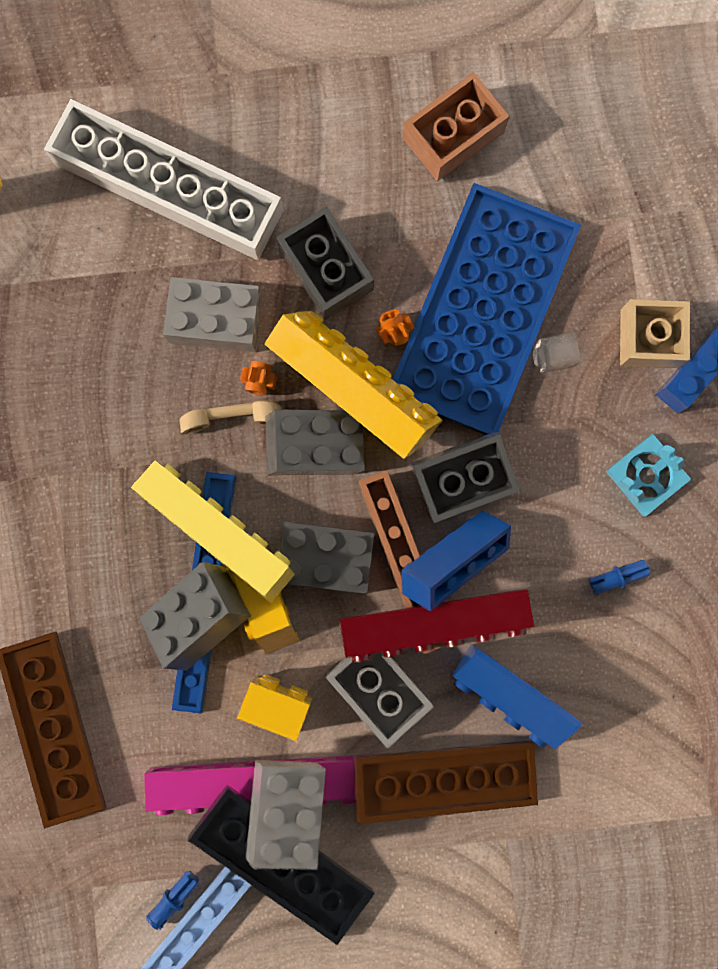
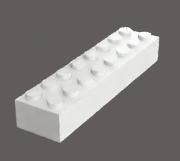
(164, 179)

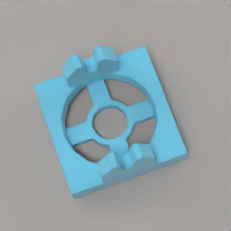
(630, 488)

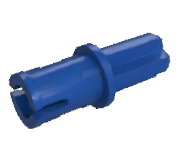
(619, 577)
(172, 900)

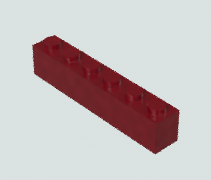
(446, 623)

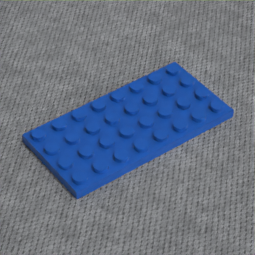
(485, 308)

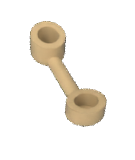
(199, 418)

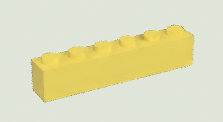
(213, 531)

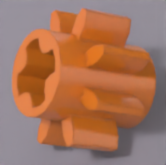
(394, 327)
(258, 378)

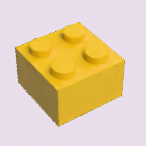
(275, 706)

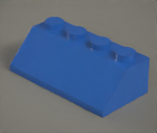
(515, 698)

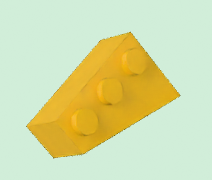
(268, 621)

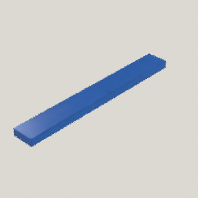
(192, 683)

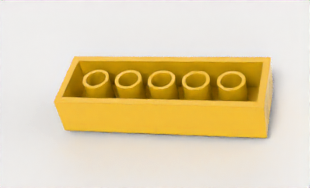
(353, 381)

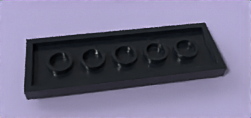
(321, 897)

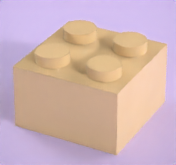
(655, 333)

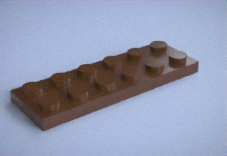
(50, 730)
(444, 781)

